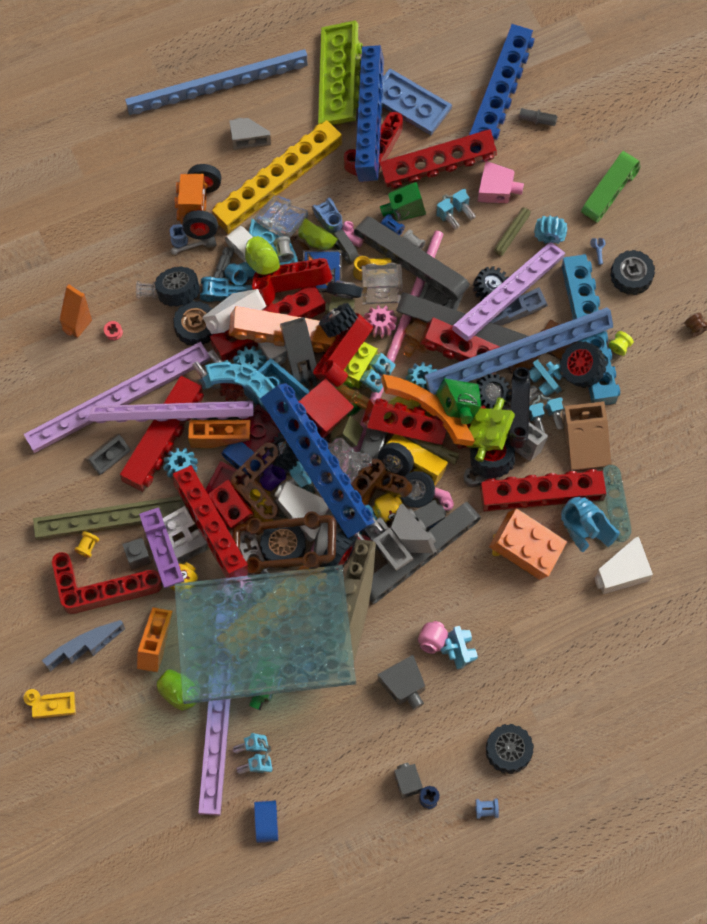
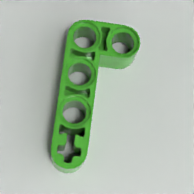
(621, 171)

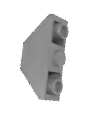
(412, 532)

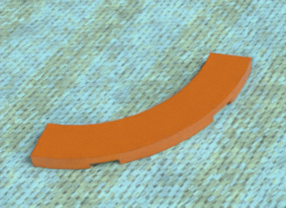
(402, 388)

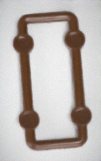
(310, 559)

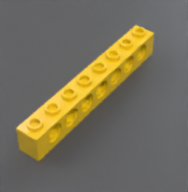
(230, 220)

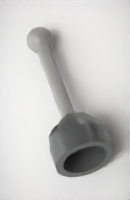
(209, 243)

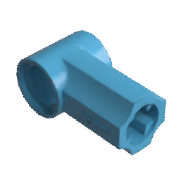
(245, 273)

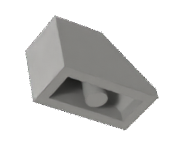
(248, 134)

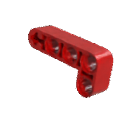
(392, 119)
(292, 277)
(342, 351)

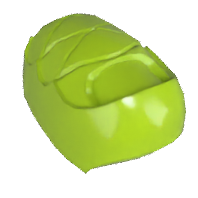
(316, 235)
(261, 256)
(170, 689)

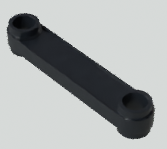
(520, 407)

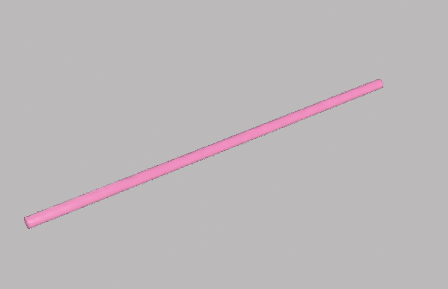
(399, 334)

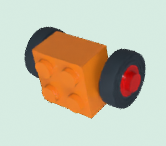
(192, 201)

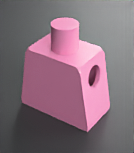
(498, 184)

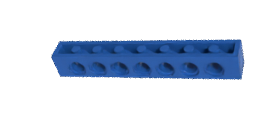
(517, 37)
(369, 113)
(307, 456)

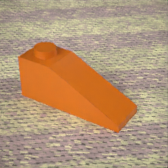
(75, 312)
(217, 432)
(154, 640)

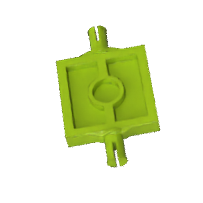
(491, 428)

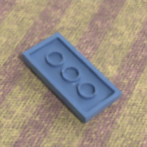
(413, 102)

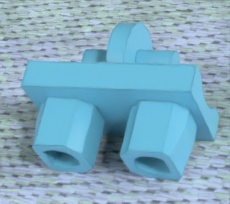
(550, 385)
(457, 649)

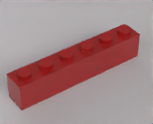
(159, 438)

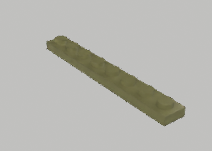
(101, 518)

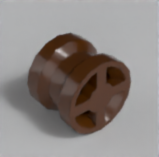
(696, 324)

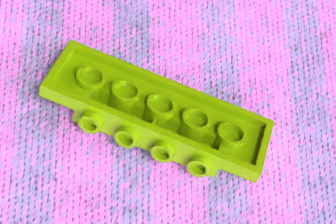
(339, 73)

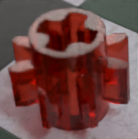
(231, 395)

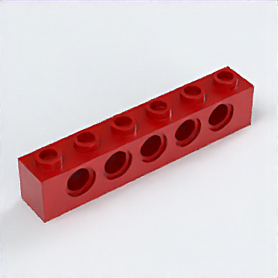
(409, 161)
(314, 306)
(534, 498)
(210, 523)

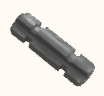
(224, 261)

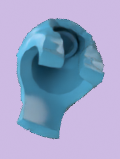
(585, 520)

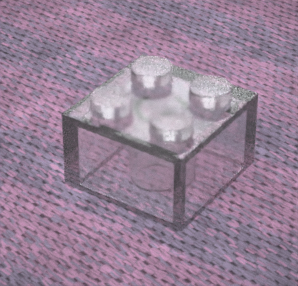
(381, 283)

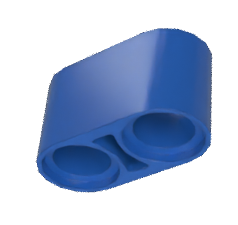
(238, 454)
(266, 821)

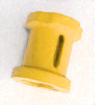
(86, 544)

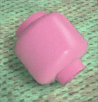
(432, 637)

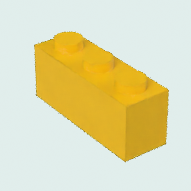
(423, 459)

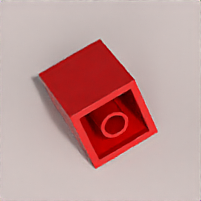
(325, 408)

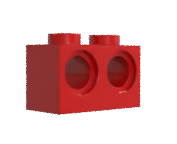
(234, 501)

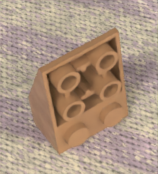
(587, 435)

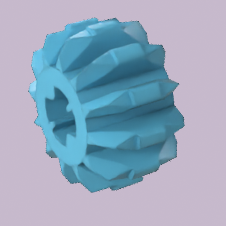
(550, 229)
(250, 356)
(419, 372)
(172, 462)

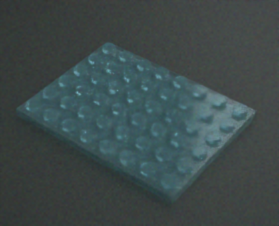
(264, 634)

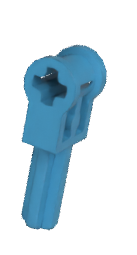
(219, 289)

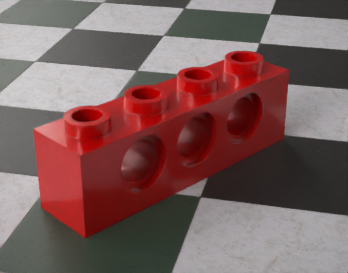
(438, 328)
(374, 419)

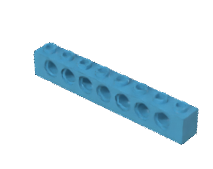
(580, 266)

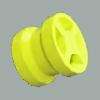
(621, 343)

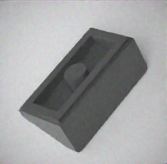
(108, 454)

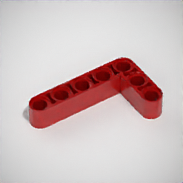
(100, 589)

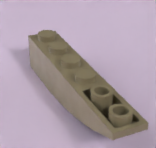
(358, 588)

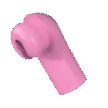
(348, 229)
(444, 499)

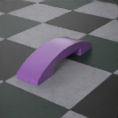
(161, 547)

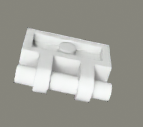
(178, 522)

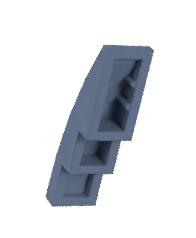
(521, 307)
(90, 641)

